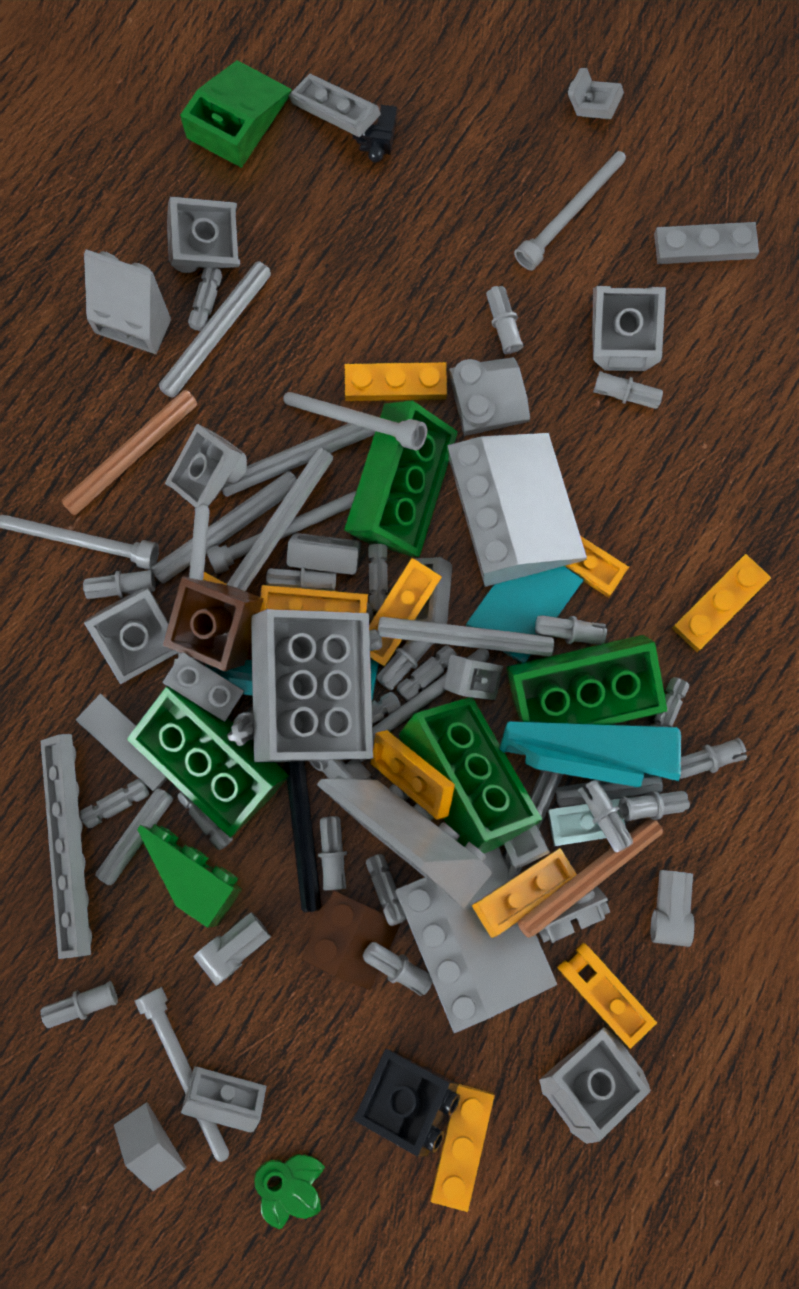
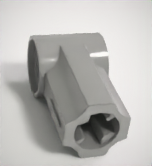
(672, 919)
(225, 953)

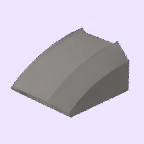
(628, 327)
(595, 1086)

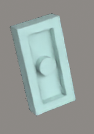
(575, 824)

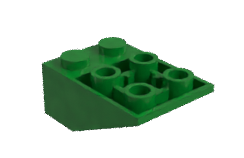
(233, 111)
(192, 884)

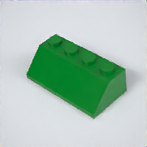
(401, 483)
(590, 684)
(202, 762)
(488, 796)

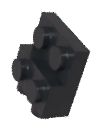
(408, 1104)

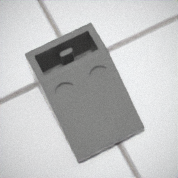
(124, 302)

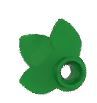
(294, 1192)

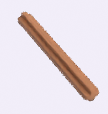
(129, 452)
(587, 880)

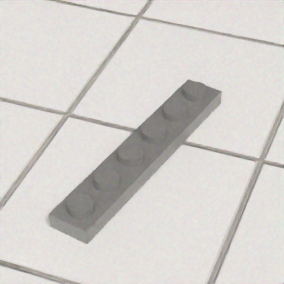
(65, 847)

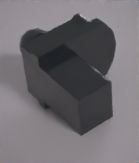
(379, 137)

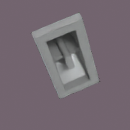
(472, 678)
(147, 1148)

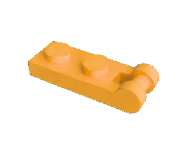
(608, 996)

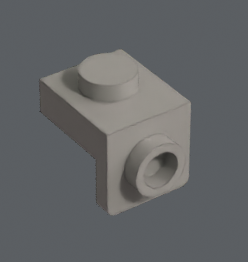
(593, 97)

